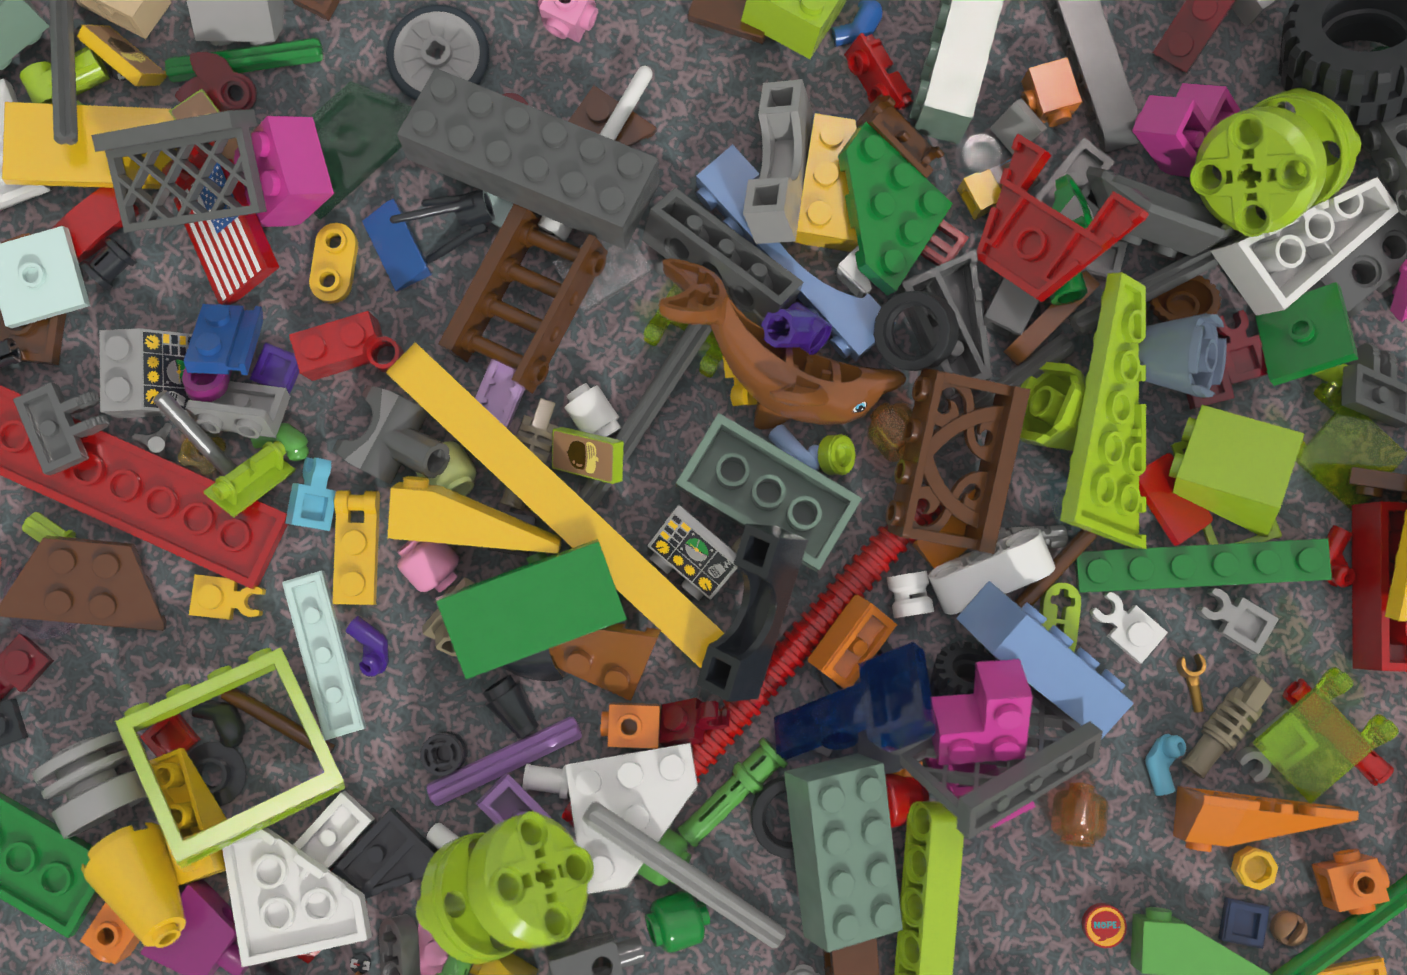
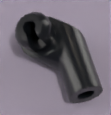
(225, 719)

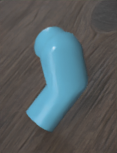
(1160, 759)

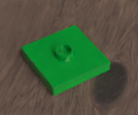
(1307, 335)

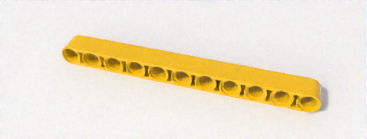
(553, 500)

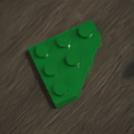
(888, 207)

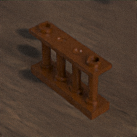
(491, 281)

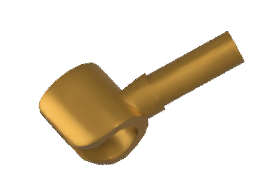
(1193, 680)

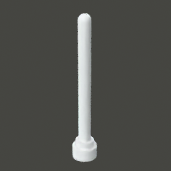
(610, 130)

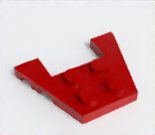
(1038, 244)

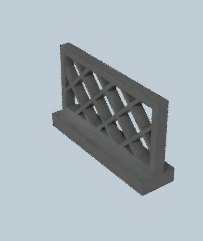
(183, 134)
(1023, 779)

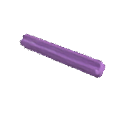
(504, 761)

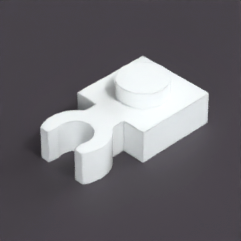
(1132, 630)

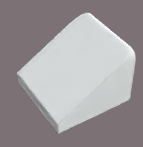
(851, 277)

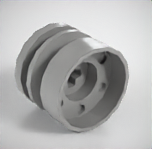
(89, 783)

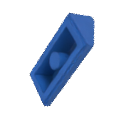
(396, 246)

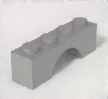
(775, 198)

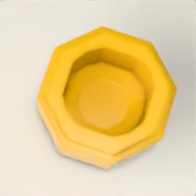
(1254, 867)

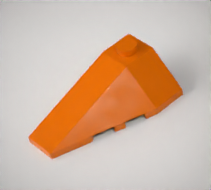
(1233, 818)

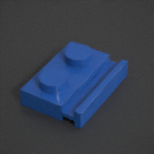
(223, 339)

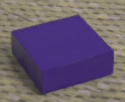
(275, 368)

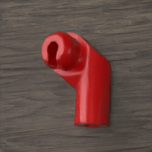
(1340, 571)

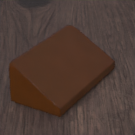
(724, 17)

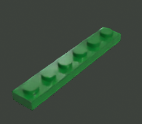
(1203, 565)

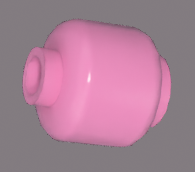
(428, 564)

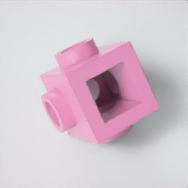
(568, 19)

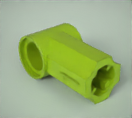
(88, 69)

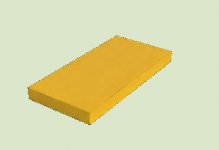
(36, 158)

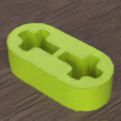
(1070, 614)

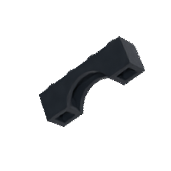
(740, 657)

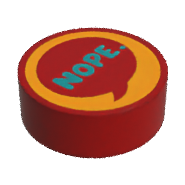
(1104, 925)

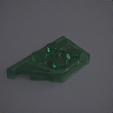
(357, 137)

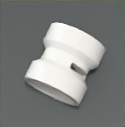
(909, 584)

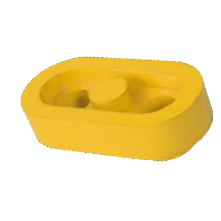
(333, 261)

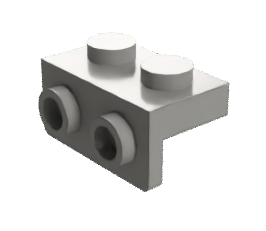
(243, 409)

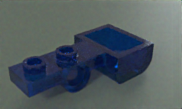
(888, 703)

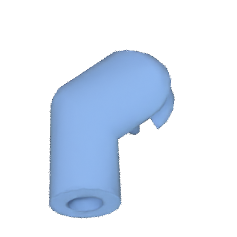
(784, 440)

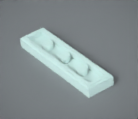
(324, 655)

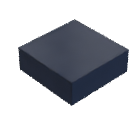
(1243, 922)

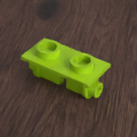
(250, 479)

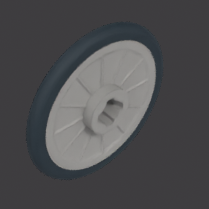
(430, 28)

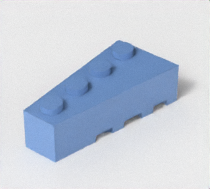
(1047, 660)

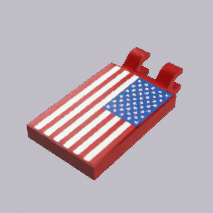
(229, 248)

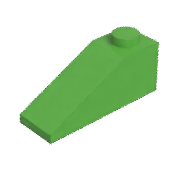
(1171, 947)

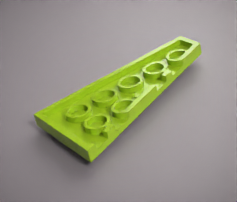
(1112, 424)

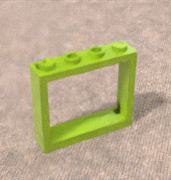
(257, 817)

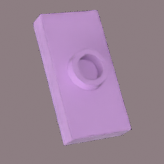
(499, 392)

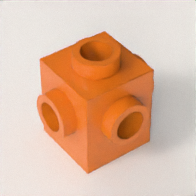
(1352, 882)

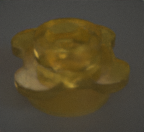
(190, 456)

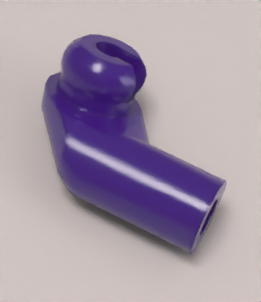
(374, 646)

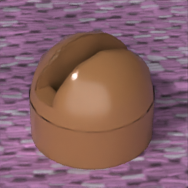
(1285, 925)

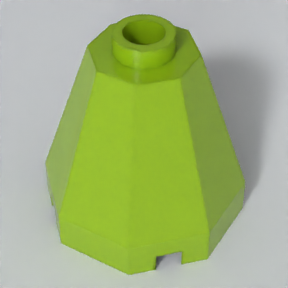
(1053, 406)

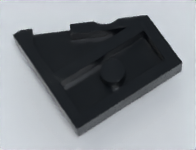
(386, 856)

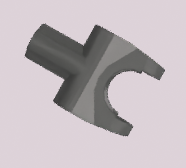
(394, 439)

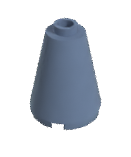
(1185, 354)

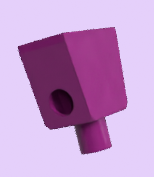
(206, 939)

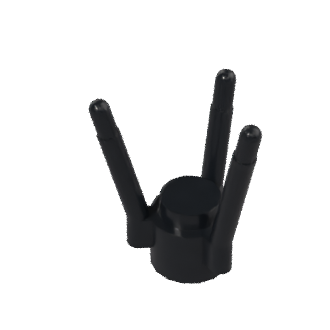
(470, 209)

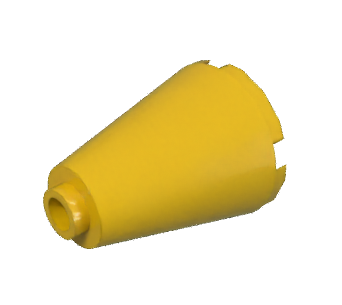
(138, 883)

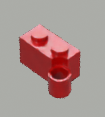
(341, 346)

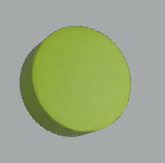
(836, 454)

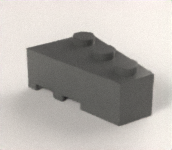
(959, 286)

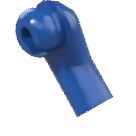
(865, 22)

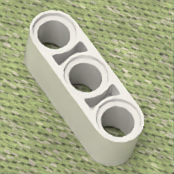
(1016, 563)

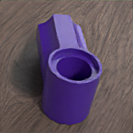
(796, 328)

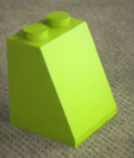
(1236, 467)

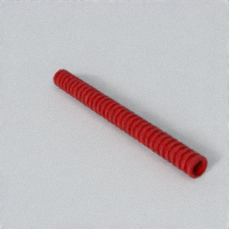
(808, 634)

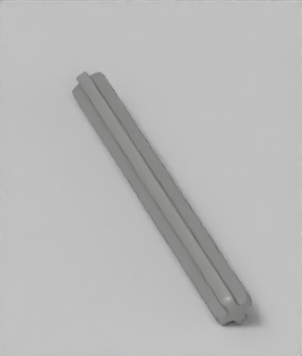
(683, 874)

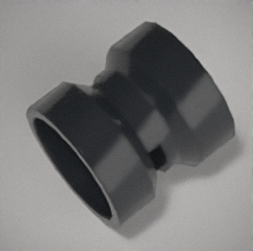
(451, 752)

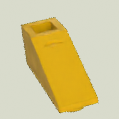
(192, 809)

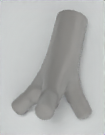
(155, 441)

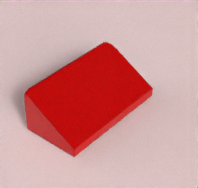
(1175, 514)

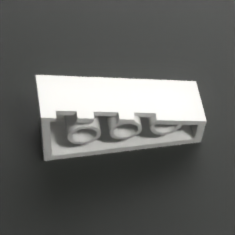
(1285, 263)

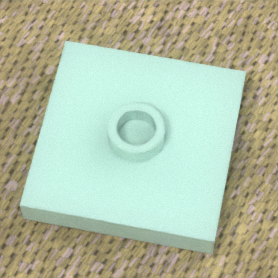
(40, 277)

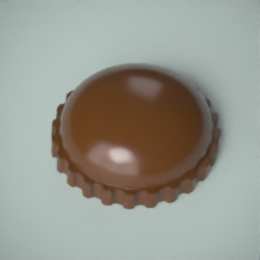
(1187, 300)

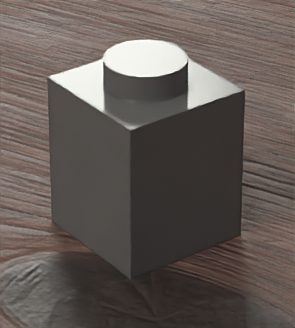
(1009, 310)

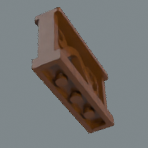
(991, 481)

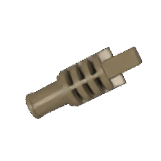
(537, 436)
(1228, 725)

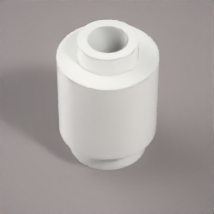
(592, 411)

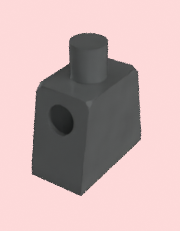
(578, 955)

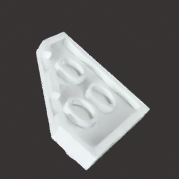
(638, 787)
(288, 901)

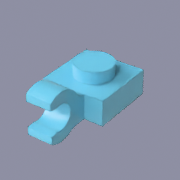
(311, 502)

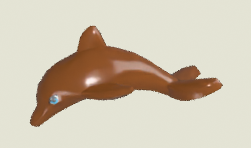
(781, 379)

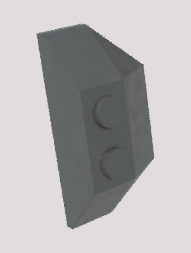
(1172, 221)

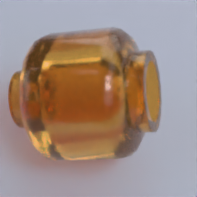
(888, 428)
(1079, 815)

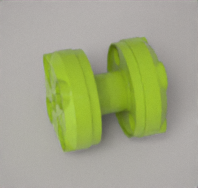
(1275, 161)
(505, 889)

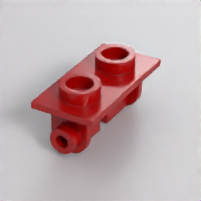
(869, 63)

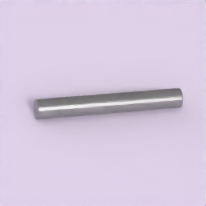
(194, 432)

